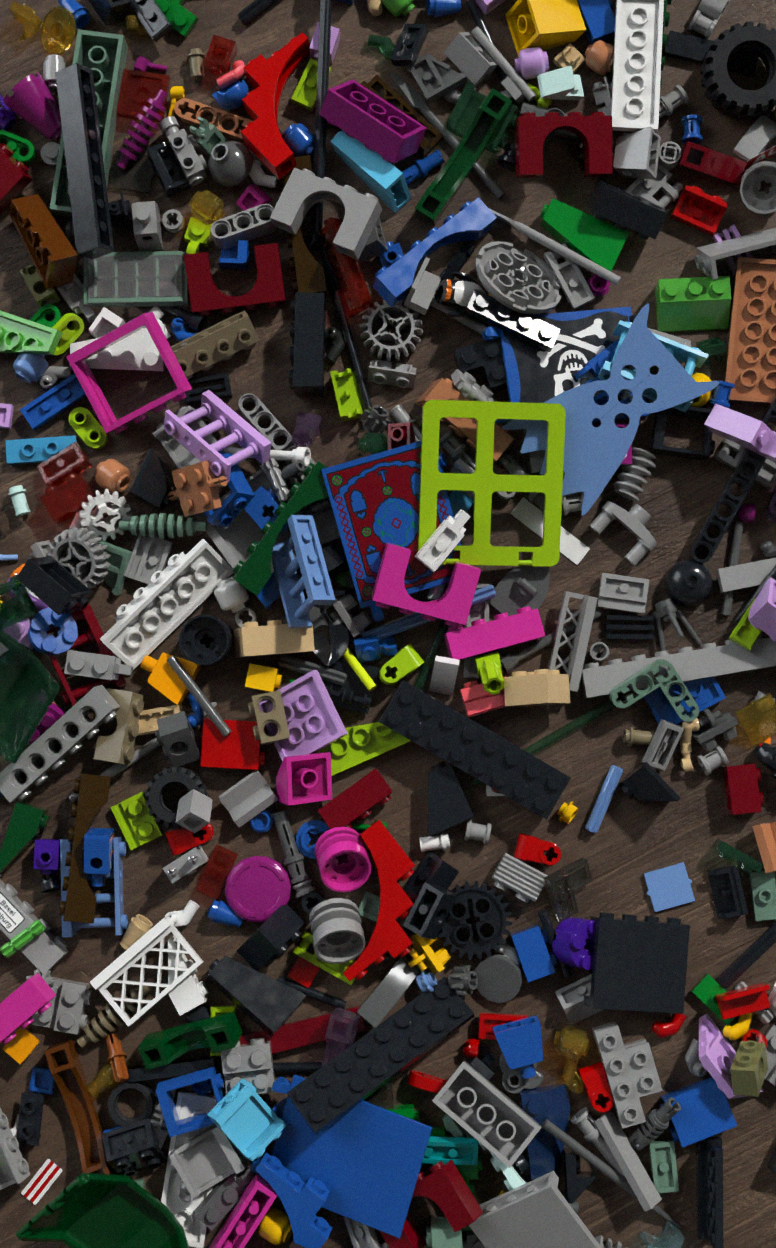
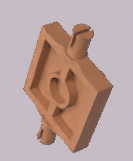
(197, 488)

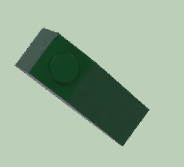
(24, 827)

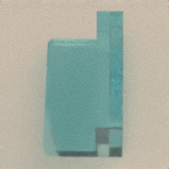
(670, 1238)

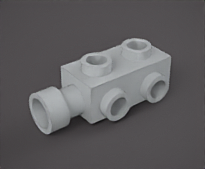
(184, 150)

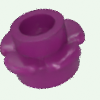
(603, 289)

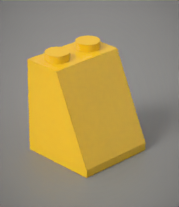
(544, 23)

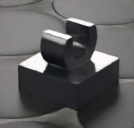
(482, 1065)

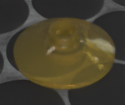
(58, 30)

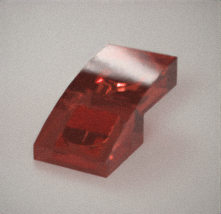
(216, 872)

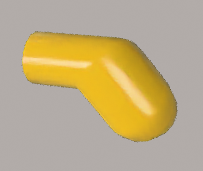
(739, 1029)

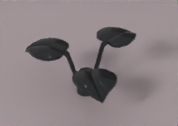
(331, 640)

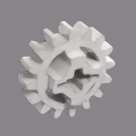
(115, 511)

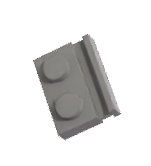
(147, 558)
(623, 593)

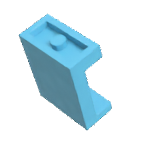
(247, 1120)

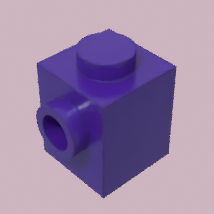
(47, 855)

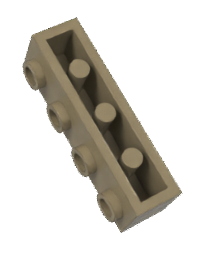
(215, 344)

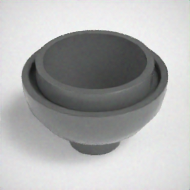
(230, 163)

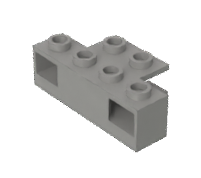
(628, 1070)

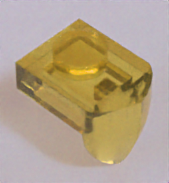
(26, 16)

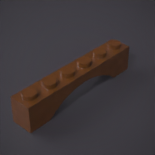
(72, 1083)

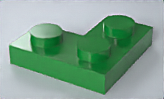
(179, 17)

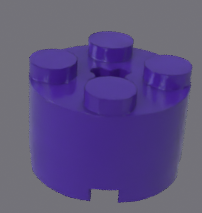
(575, 942)

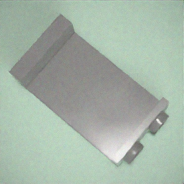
(709, 253)

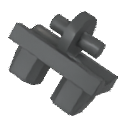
(713, 725)

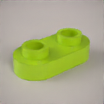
(69, 334)
(87, 428)

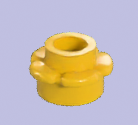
(567, 812)

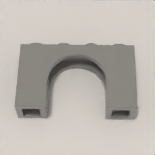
(306, 189)

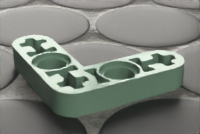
(663, 682)

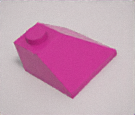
(304, 779)

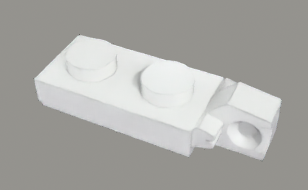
(443, 541)

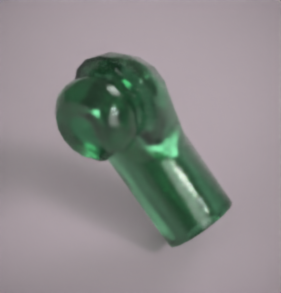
(385, 45)

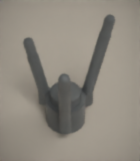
(669, 611)

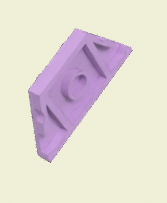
(716, 1055)

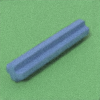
(603, 799)

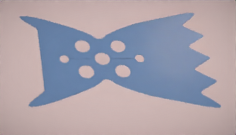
(594, 452)

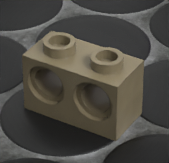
(275, 716)

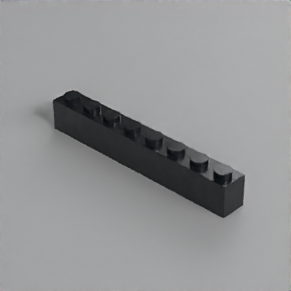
(84, 161)

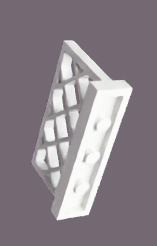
(133, 955)

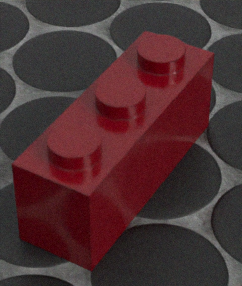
(356, 801)

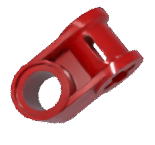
(184, 840)
(532, 849)
(596, 1083)

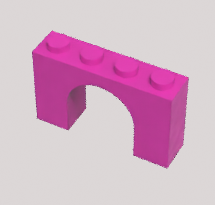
(451, 606)

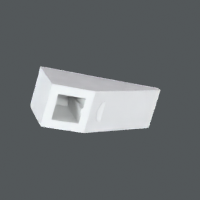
(190, 991)

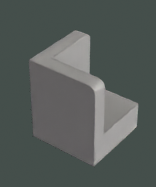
(194, 811)

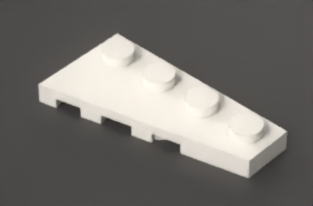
(131, 353)

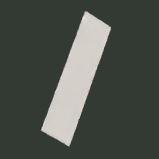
(533, 519)

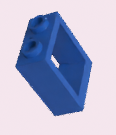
(235, 502)
(163, 1091)

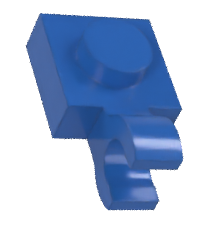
(370, 648)

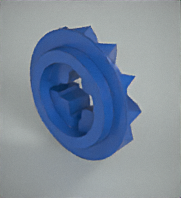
(304, 838)

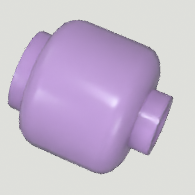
(531, 62)

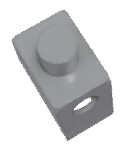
(637, 154)
(147, 223)

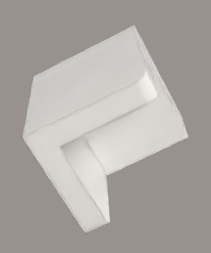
(105, 323)

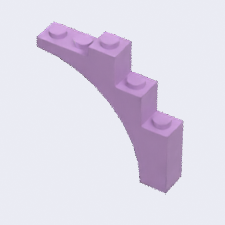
(743, 431)

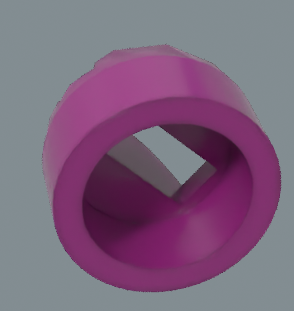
(747, 513)

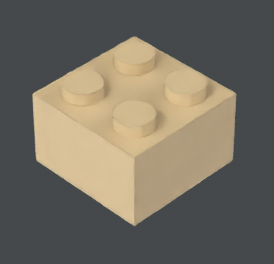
(536, 688)

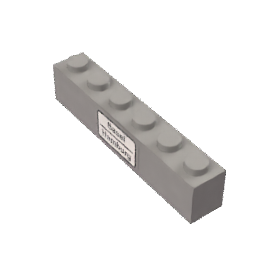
(15, 916)

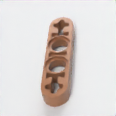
(219, 117)

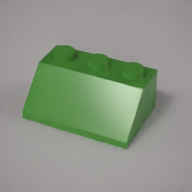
(693, 304)

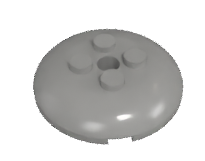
(516, 279)

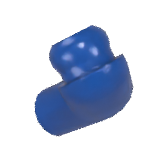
(179, 330)
(198, 717)

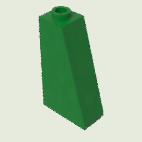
(584, 233)

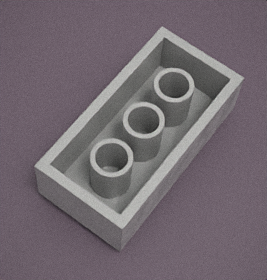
(487, 1114)

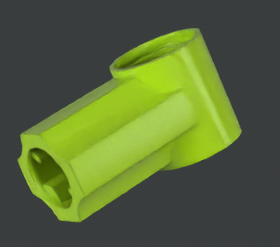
(490, 670)

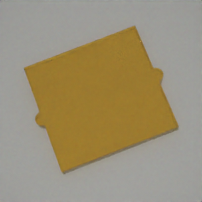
(758, 719)

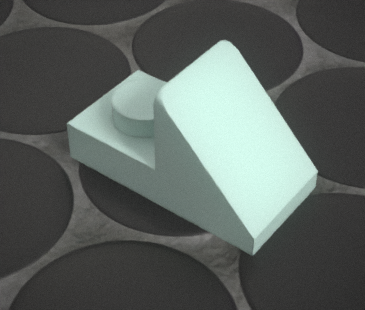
(560, 84)

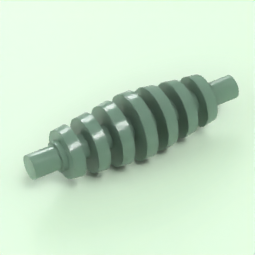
(162, 525)

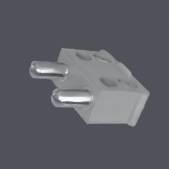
(186, 864)

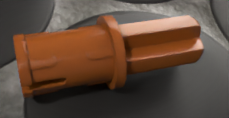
(117, 1058)

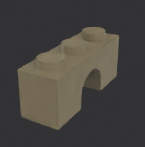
(120, 745)

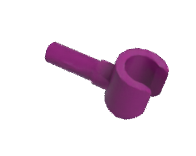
(142, 64)

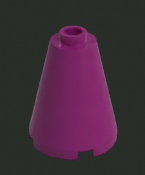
(36, 106)

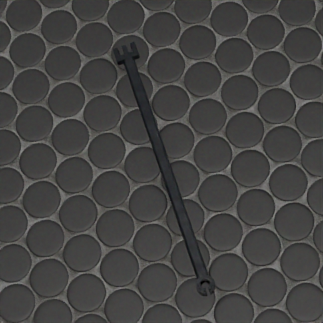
(316, 239)

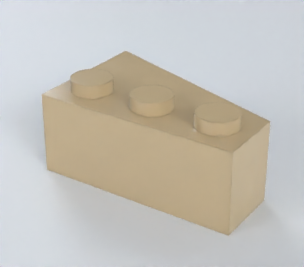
(271, 639)

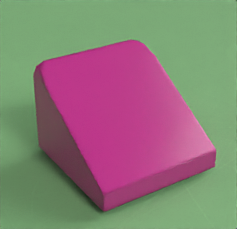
(252, 197)

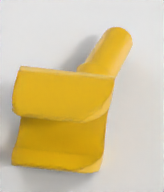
(176, 93)

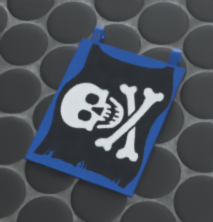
(540, 375)

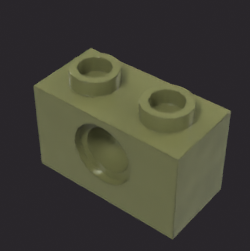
(749, 1068)

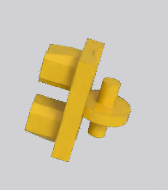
(426, 957)

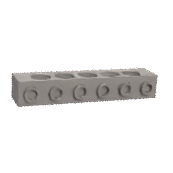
(104, 707)

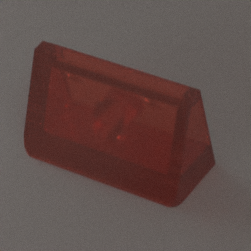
(63, 464)

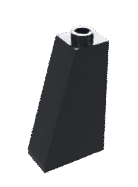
(256, 994)

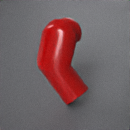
(669, 1028)

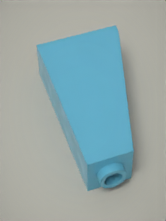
(373, 170)

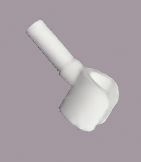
(158, 314)

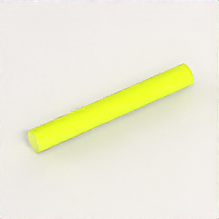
(359, 670)

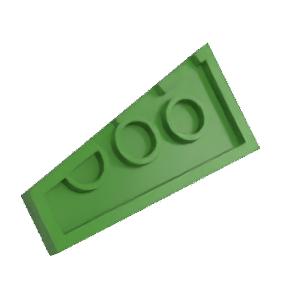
(26, 336)

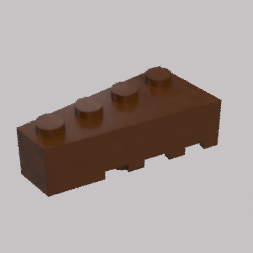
(44, 241)

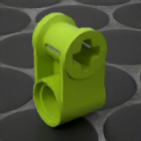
(403, 663)

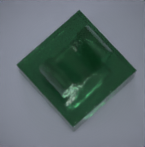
(712, 347)

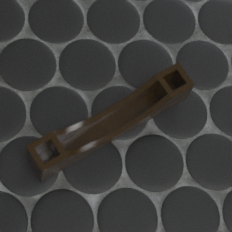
(308, 271)
(80, 900)

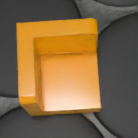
(21, 1046)

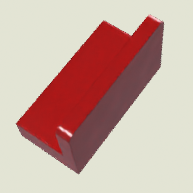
(743, 1000)

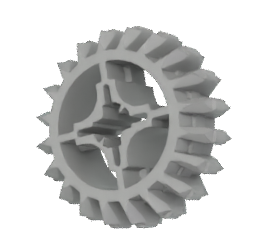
(382, 335)
(84, 547)

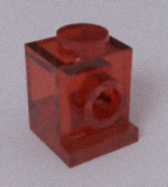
(220, 48)

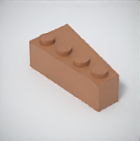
(445, 390)

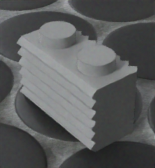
(519, 877)

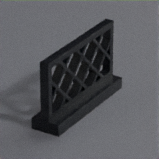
(709, 1191)

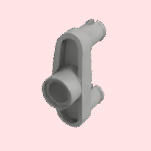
(633, 521)

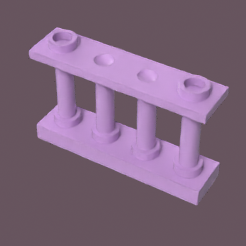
(222, 418)

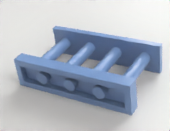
(313, 570)
(120, 920)

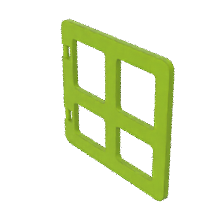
(485, 482)

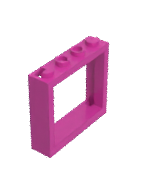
(94, 393)

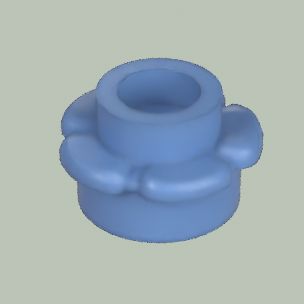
(426, 981)

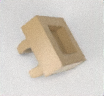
(569, 57)

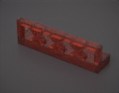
(349, 271)

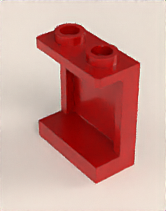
(235, 750)

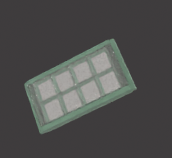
(136, 279)

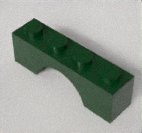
(166, 1045)

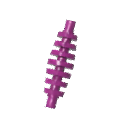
(142, 129)

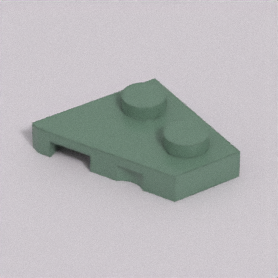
(119, 560)

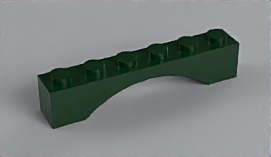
(467, 153)
(256, 568)

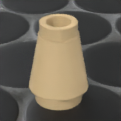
(136, 929)

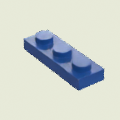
(53, 402)

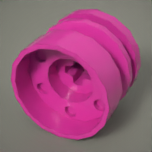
(342, 859)

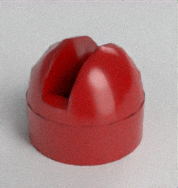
(472, 1048)

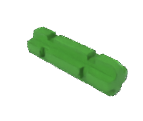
(22, 938)

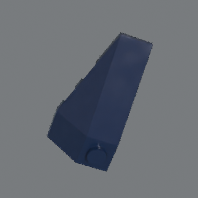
(541, 1104)

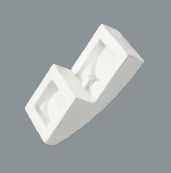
(444, 675)

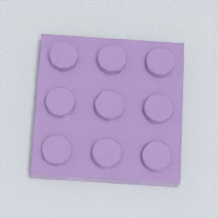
(309, 717)

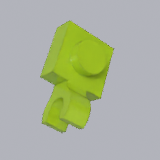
(197, 235)

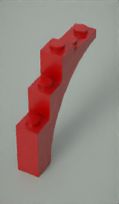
(268, 80)
(394, 902)

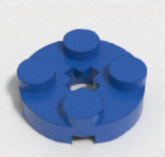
(47, 643)

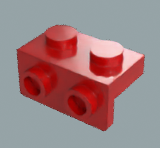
(700, 209)

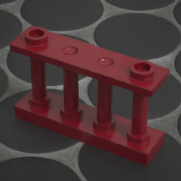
(92, 635)

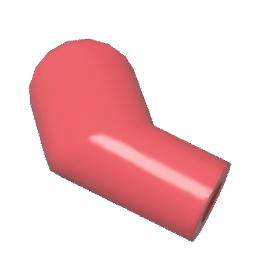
(232, 76)

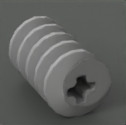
(634, 474)

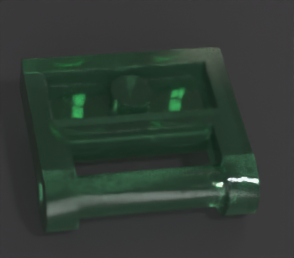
(16, 608)

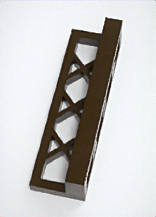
(425, 146)

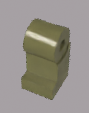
(41, 294)

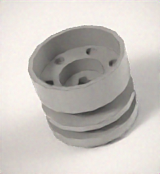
(756, 200)
(337, 930)

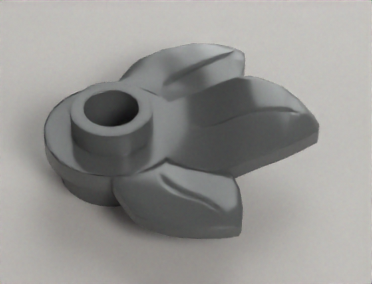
(529, 1083)

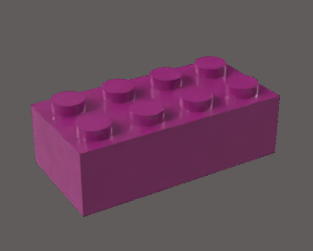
(372, 121)

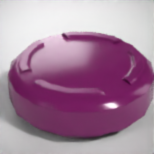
(257, 888)

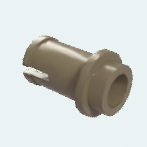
(195, 59)
(637, 737)

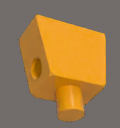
(165, 679)

